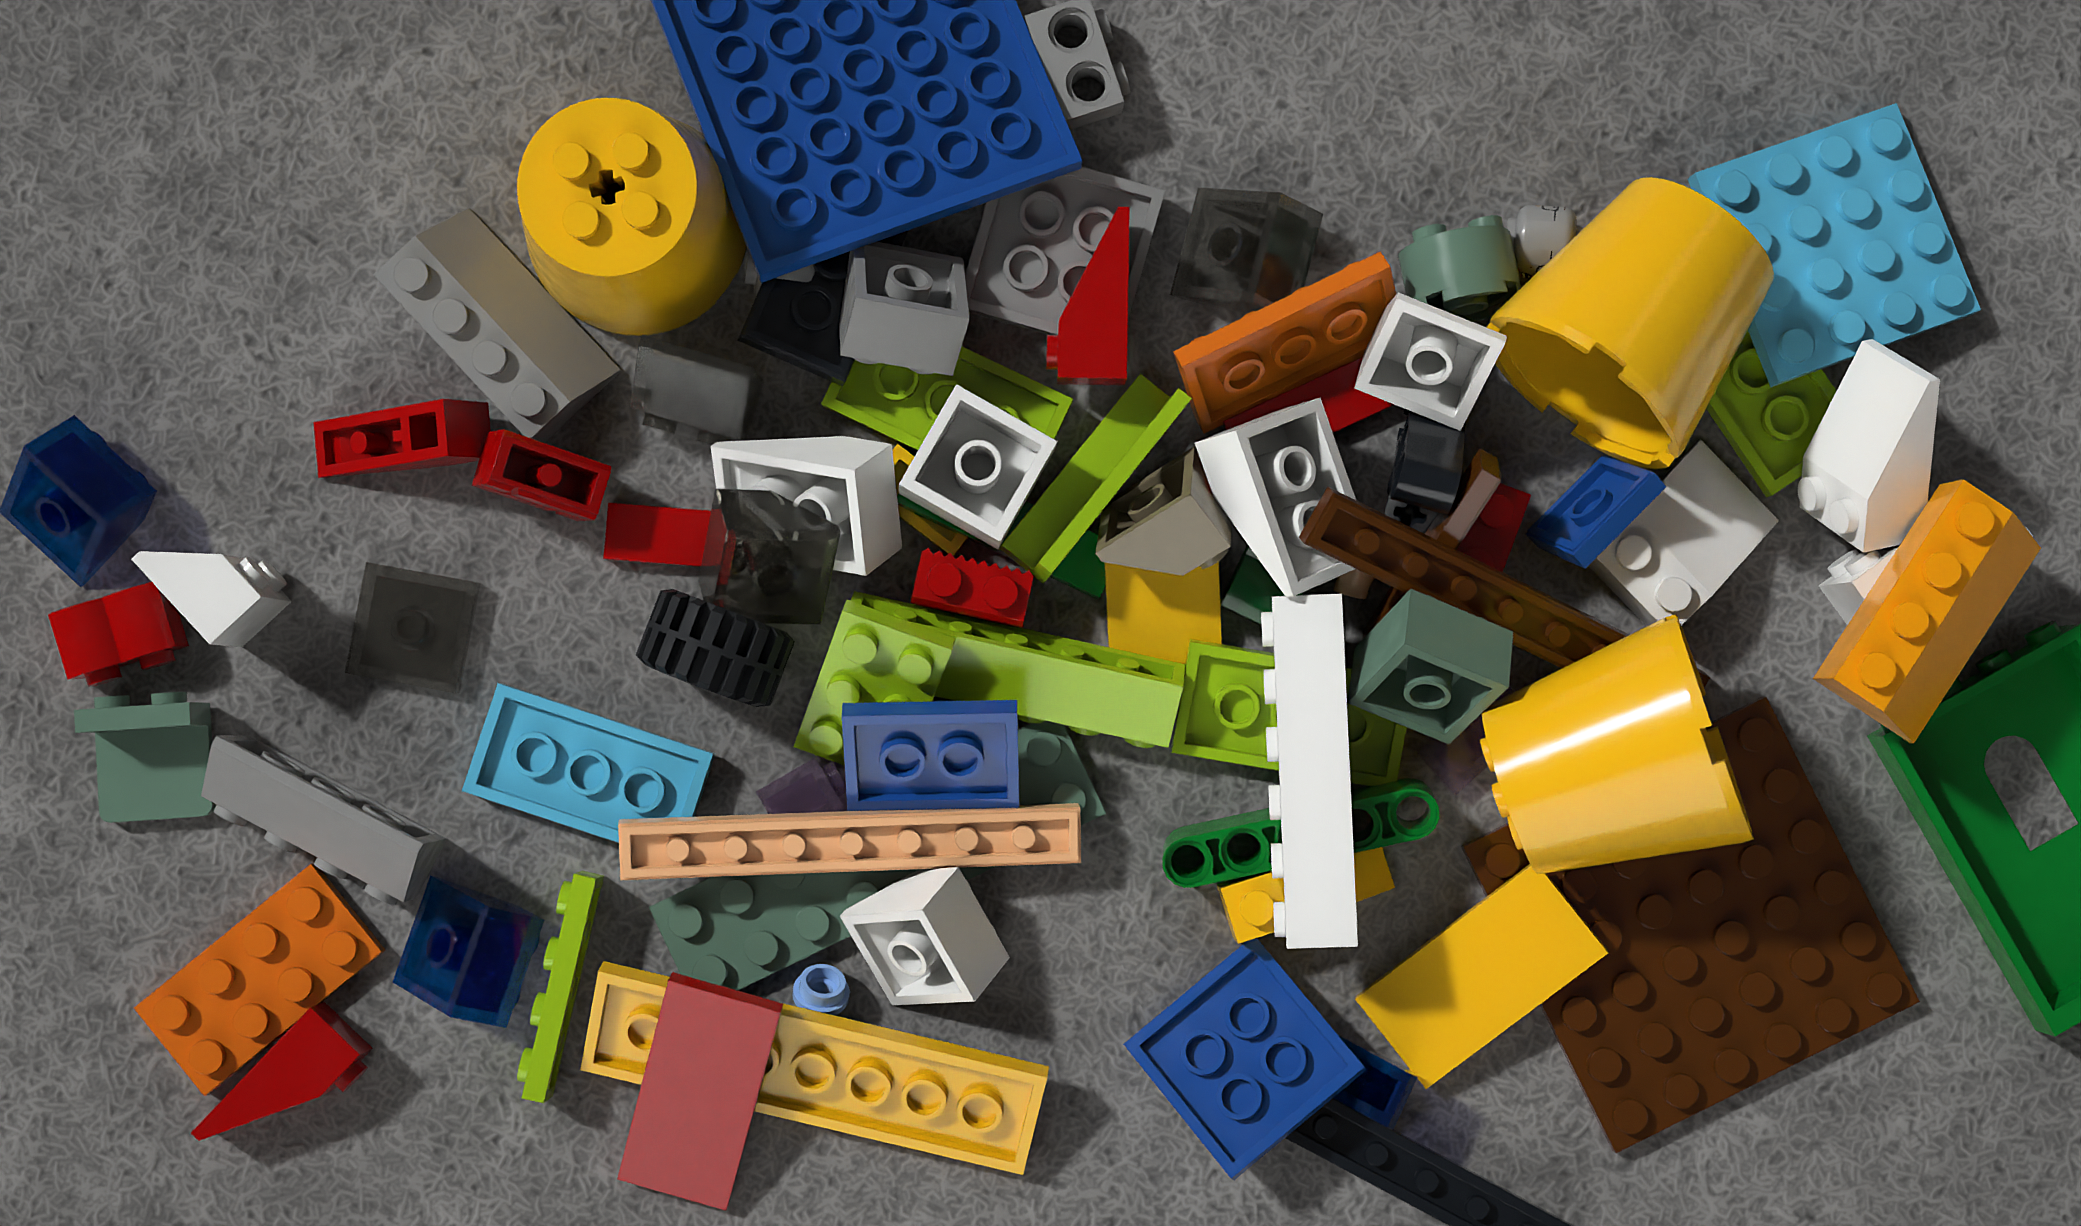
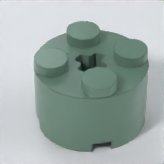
(1461, 267)

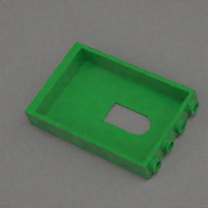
(2016, 896)

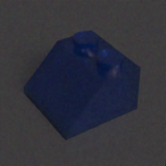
(76, 498)
(468, 953)

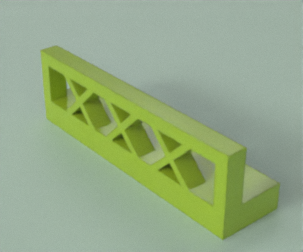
(1093, 477)

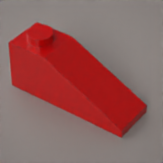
(1095, 320)
(402, 438)
(301, 1066)

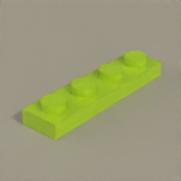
(554, 1008)

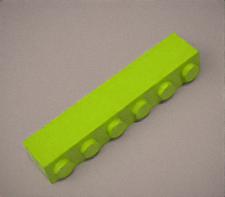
(1051, 675)

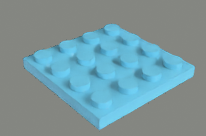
(1848, 241)

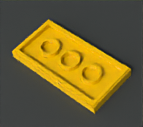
(1481, 974)

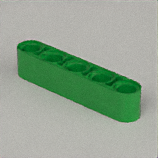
(1222, 864)

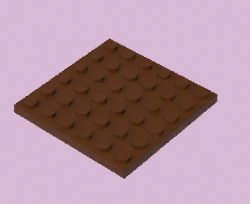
(1718, 953)

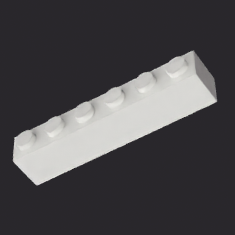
(1313, 772)

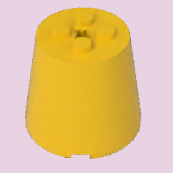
(655, 251)
(1636, 320)
(1614, 758)

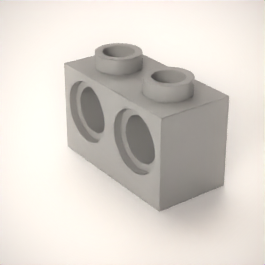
(1089, 60)

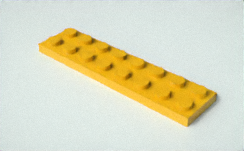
(848, 1076)

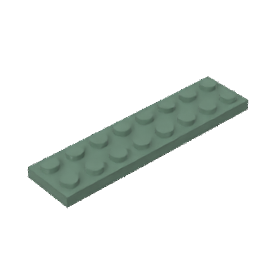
(758, 924)

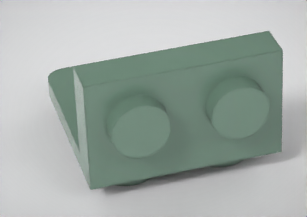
(149, 756)

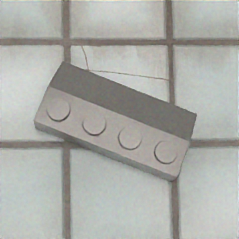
(498, 324)
(319, 816)

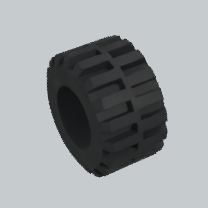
(715, 648)

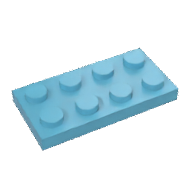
(581, 765)

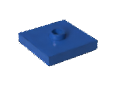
(1595, 510)

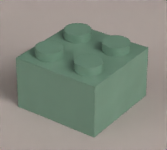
(1430, 666)

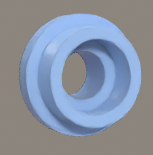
(821, 989)

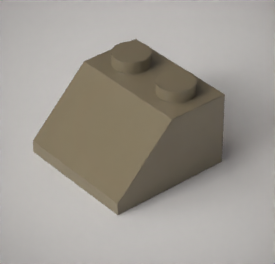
(1166, 521)

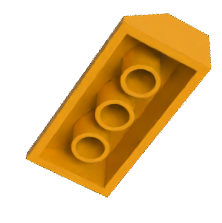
(1929, 608)

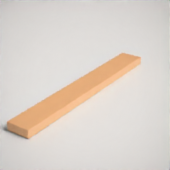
(848, 841)

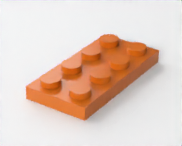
(1285, 342)
(259, 979)

